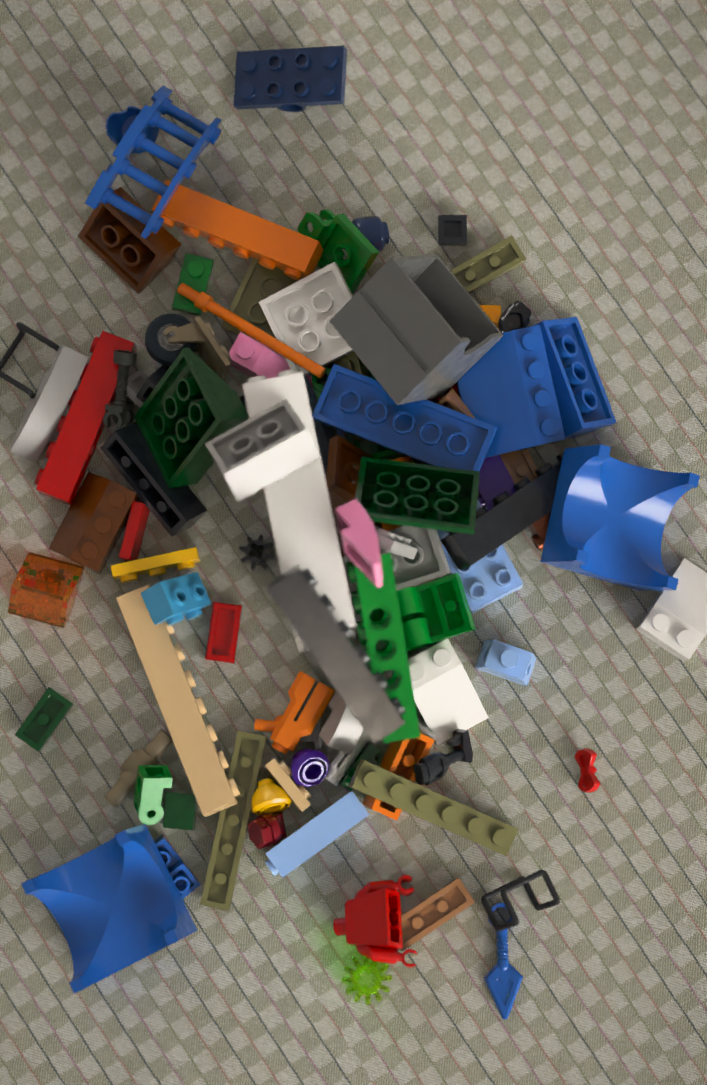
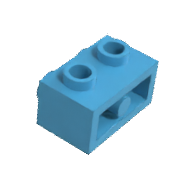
(176, 599)

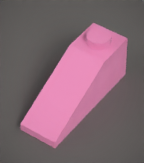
(257, 359)

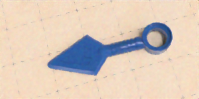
(503, 978)

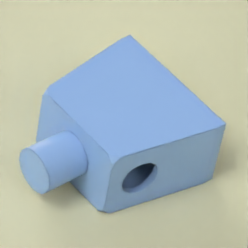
(506, 661)

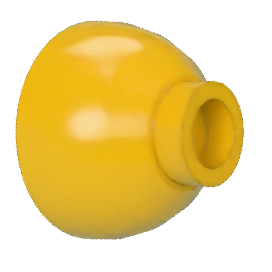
(269, 798)

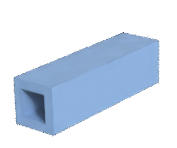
(315, 835)

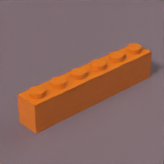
(241, 232)

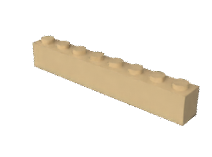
(179, 706)

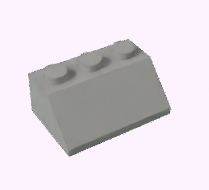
(262, 450)

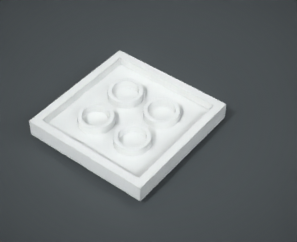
(303, 315)

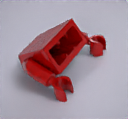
(375, 923)

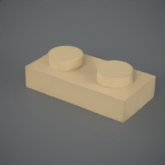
(281, 774)

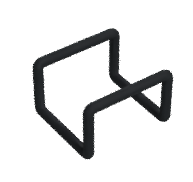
(23, 328)
(513, 885)

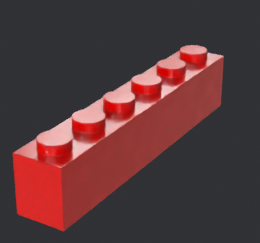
(84, 422)

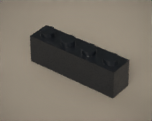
(173, 507)

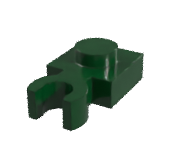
(368, 754)

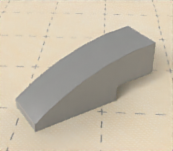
(342, 727)

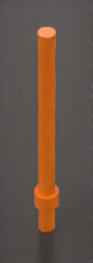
(205, 303)

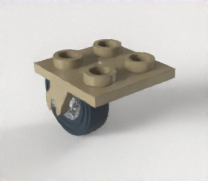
(173, 332)

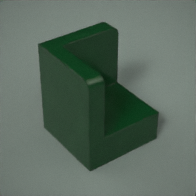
(180, 811)

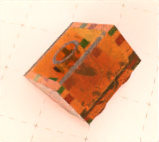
(45, 589)

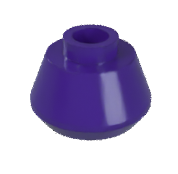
(309, 767)

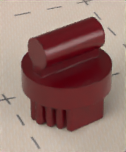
(267, 830)

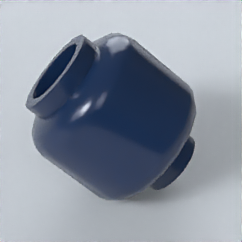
(373, 230)

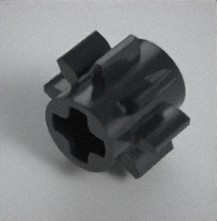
(260, 545)

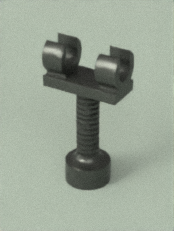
(124, 360)

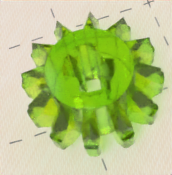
(365, 989)

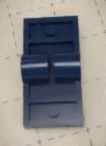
(290, 78)

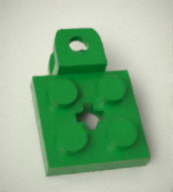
(340, 234)

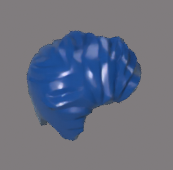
(119, 123)

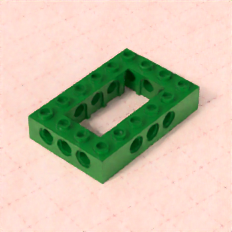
(388, 627)

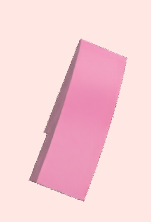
(360, 540)

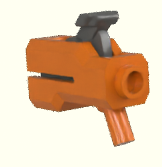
(301, 716)

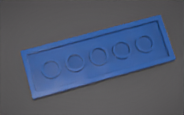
(411, 429)

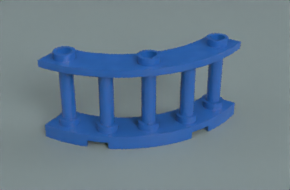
(136, 138)

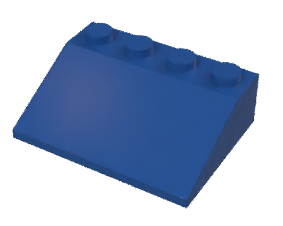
(514, 393)

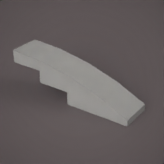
(48, 404)

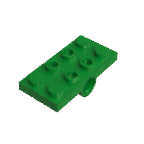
(431, 612)

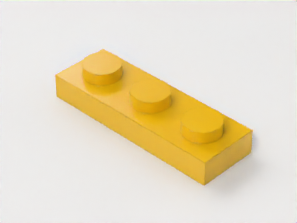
(155, 565)

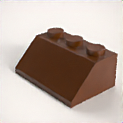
(120, 245)
(94, 522)

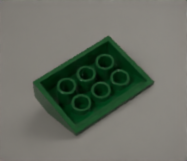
(184, 414)
(418, 495)

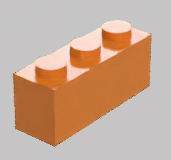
(400, 760)

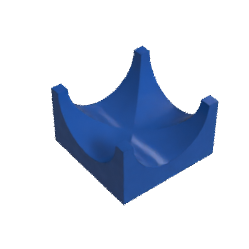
(612, 518)
(114, 905)

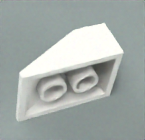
(680, 615)
(444, 691)

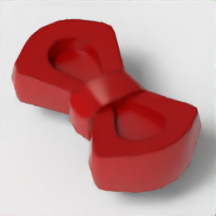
(585, 759)

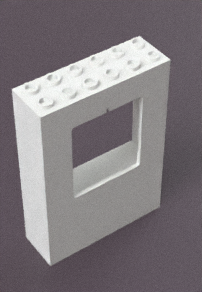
(301, 503)

